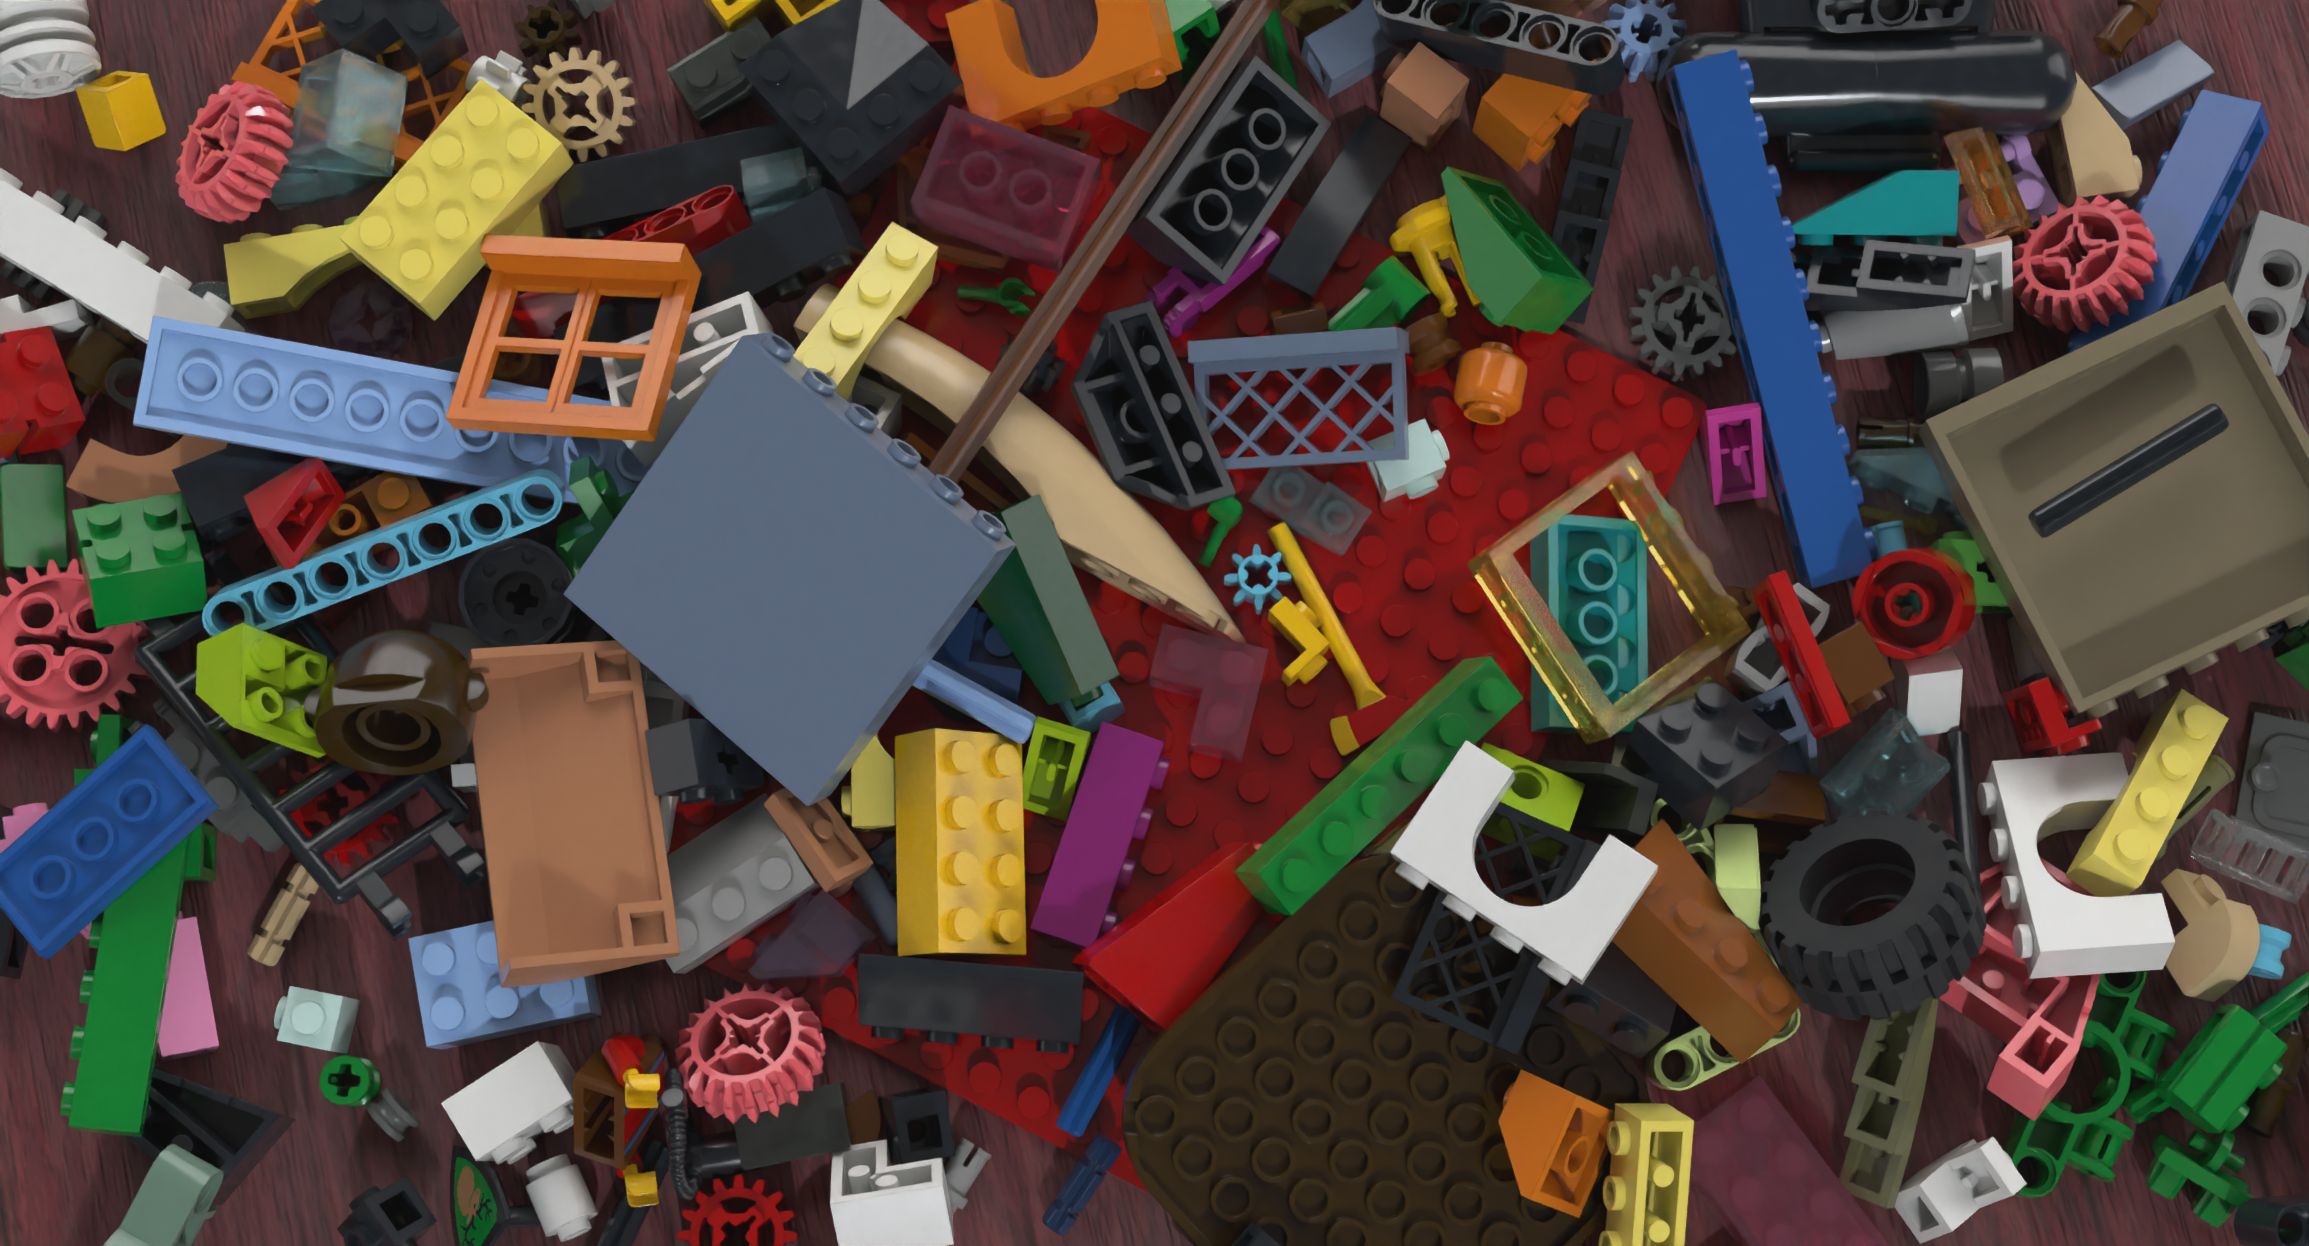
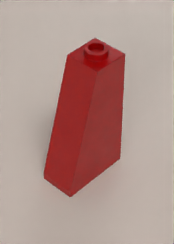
(1176, 941)

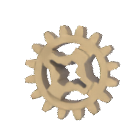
(595, 87)

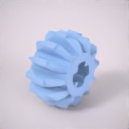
(1651, 21)

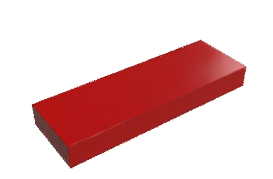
(1800, 655)

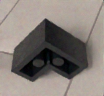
(369, 27)

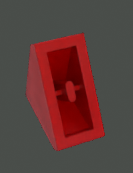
(295, 508)

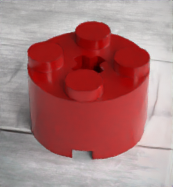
(1942, 588)

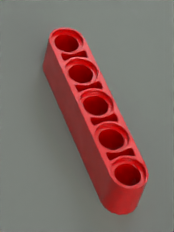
(695, 222)

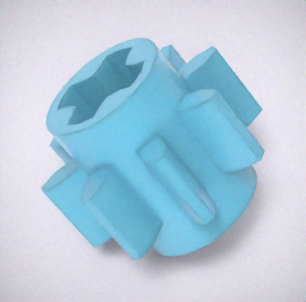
(1255, 564)

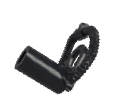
(692, 1155)

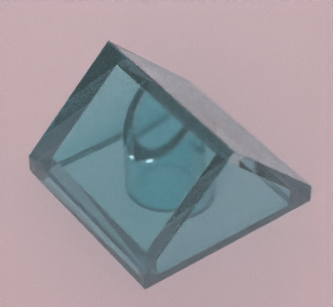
(347, 115)

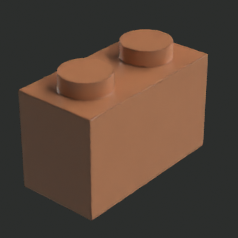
(1422, 95)

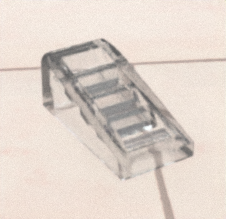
(2223, 840)

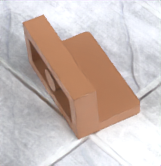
(820, 840)

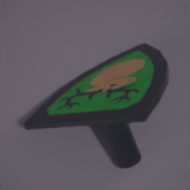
(480, 1202)

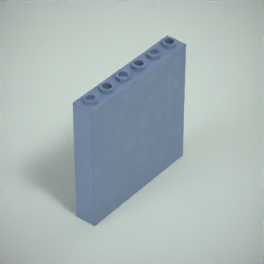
(789, 566)

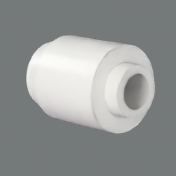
(560, 1198)

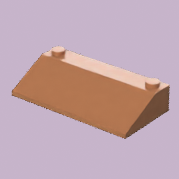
(570, 813)

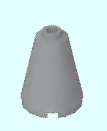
(1892, 331)

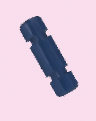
(1081, 1184)

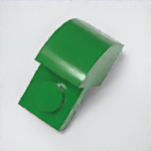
(601, 505)

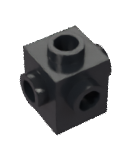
(387, 1217)

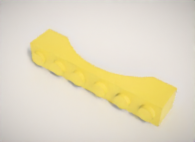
(285, 270)

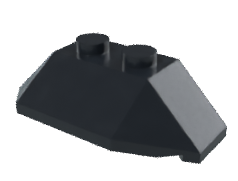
(1147, 414)

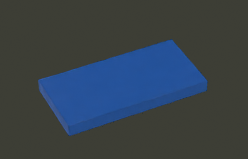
(99, 840)

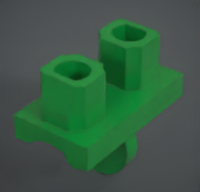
(2220, 1189)

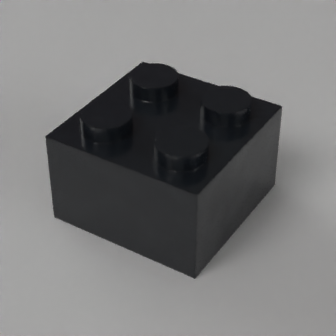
(1704, 752)

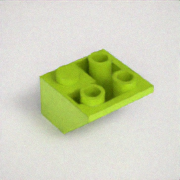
(261, 684)

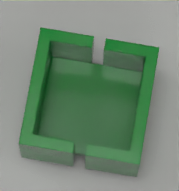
(140, 559)

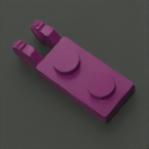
(1201, 294)

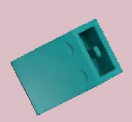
(1901, 203)

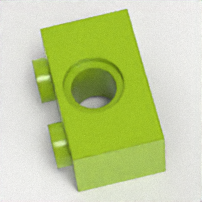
(1538, 793)

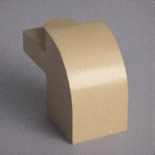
(2216, 944)

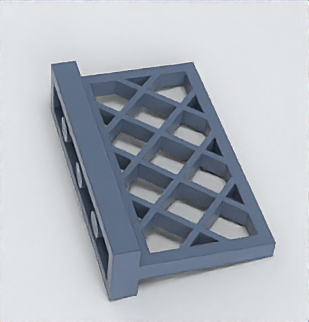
(1307, 352)

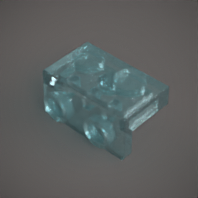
(1884, 770)

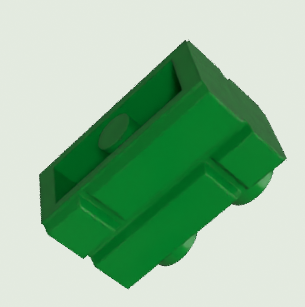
(2222, 1070)

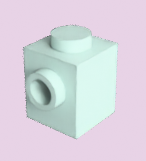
(1411, 476)
(316, 1019)

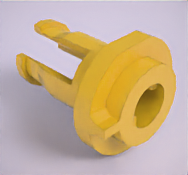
(1430, 238)

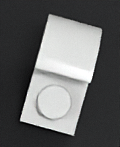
(1956, 1187)

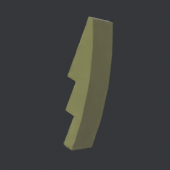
(1887, 1102)

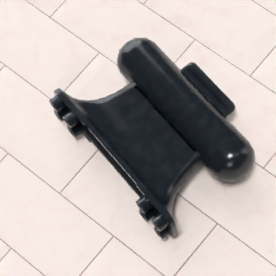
(1887, 93)

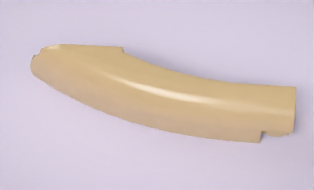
(1032, 454)

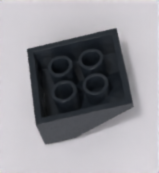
(852, 90)

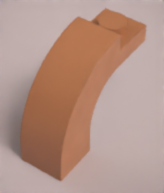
(117, 477)

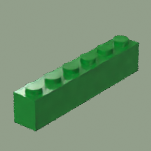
(1377, 786)
(125, 1002)

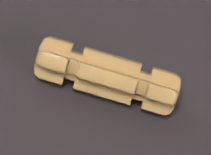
(283, 917)

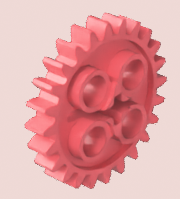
(57, 691)

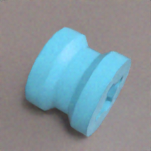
(2270, 949)

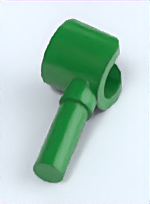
(1006, 294)
(1228, 514)

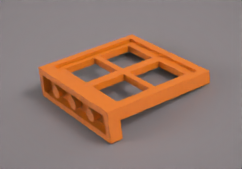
(588, 270)

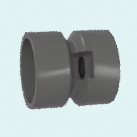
(1947, 381)

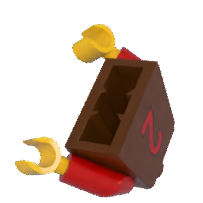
(616, 1103)

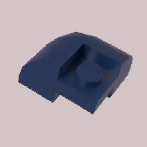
(983, 656)

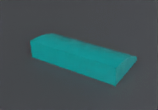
(1596, 589)

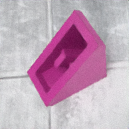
(1734, 452)

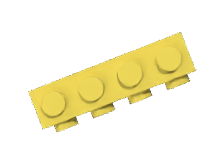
(1647, 1176)

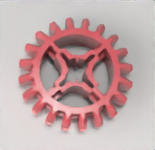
(234, 152)
(2074, 255)
(750, 1052)

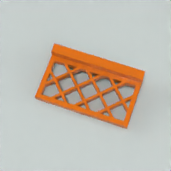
(285, 84)

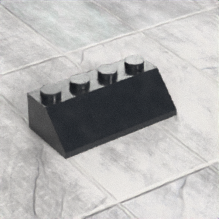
(1229, 174)
(971, 1001)

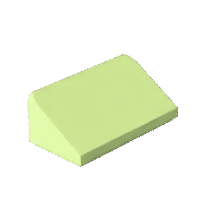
(1739, 871)

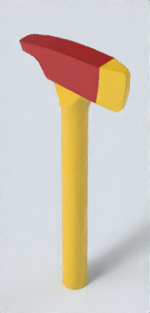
(1374, 710)

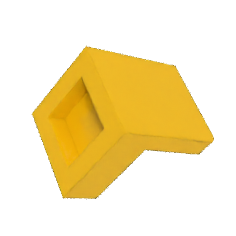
(121, 110)

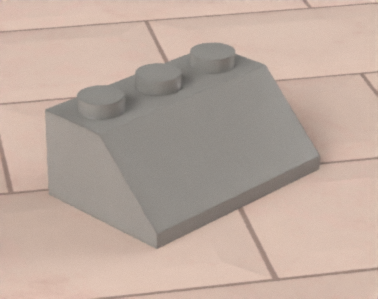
(733, 883)

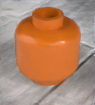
(1490, 383)

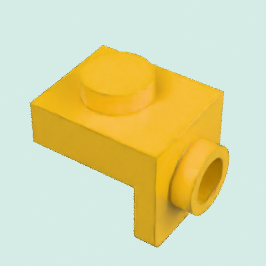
(1300, 627)

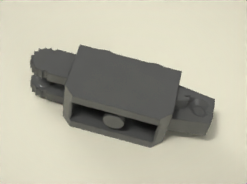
(236, 813)

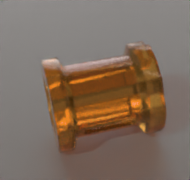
(519, 373)

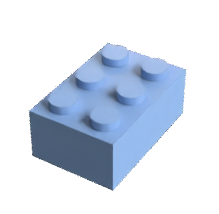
(464, 996)

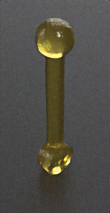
(1924, 525)

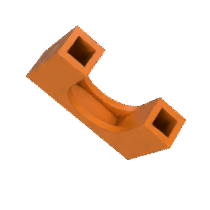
(1129, 51)

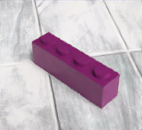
(1099, 836)

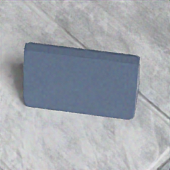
(2152, 83)

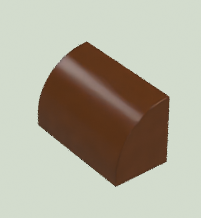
(1781, 811)

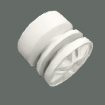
(45, 48)

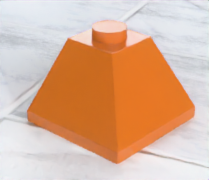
(1554, 1142)

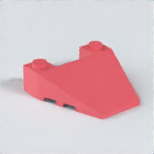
(2035, 1017)

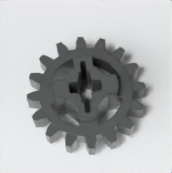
(1664, 322)

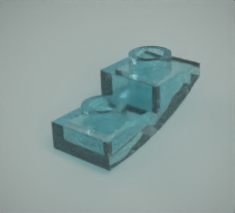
(306, 188)
(1311, 507)

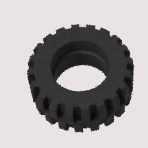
(1890, 959)

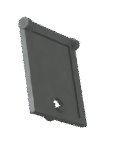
(2276, 764)

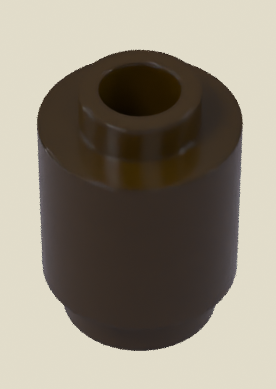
(95, 354)

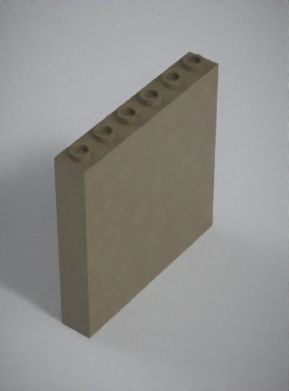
(2174, 561)

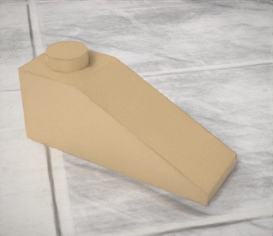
(2091, 153)

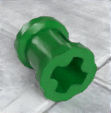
(349, 1065)

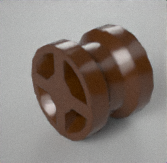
(1431, 344)

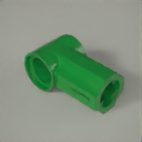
(1386, 299)

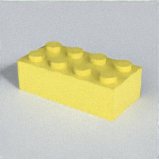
(465, 181)

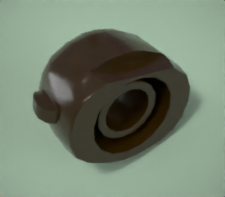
(397, 704)

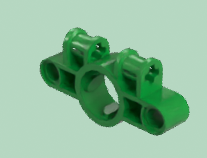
(2090, 1140)

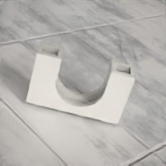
(2055, 926)
(1564, 933)

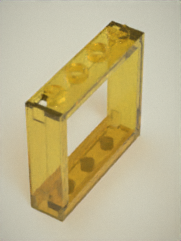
(1546, 641)

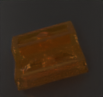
(1988, 183)

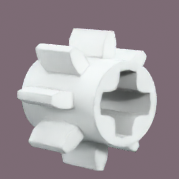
(503, 74)

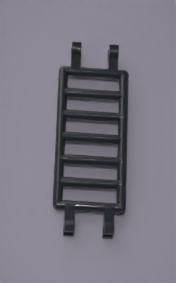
(366, 879)

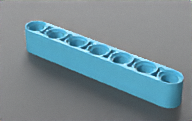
(405, 535)

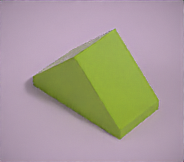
(1054, 768)

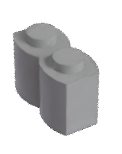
(1755, 663)

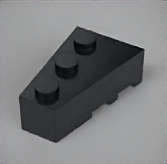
(209, 1125)

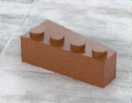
(1703, 952)

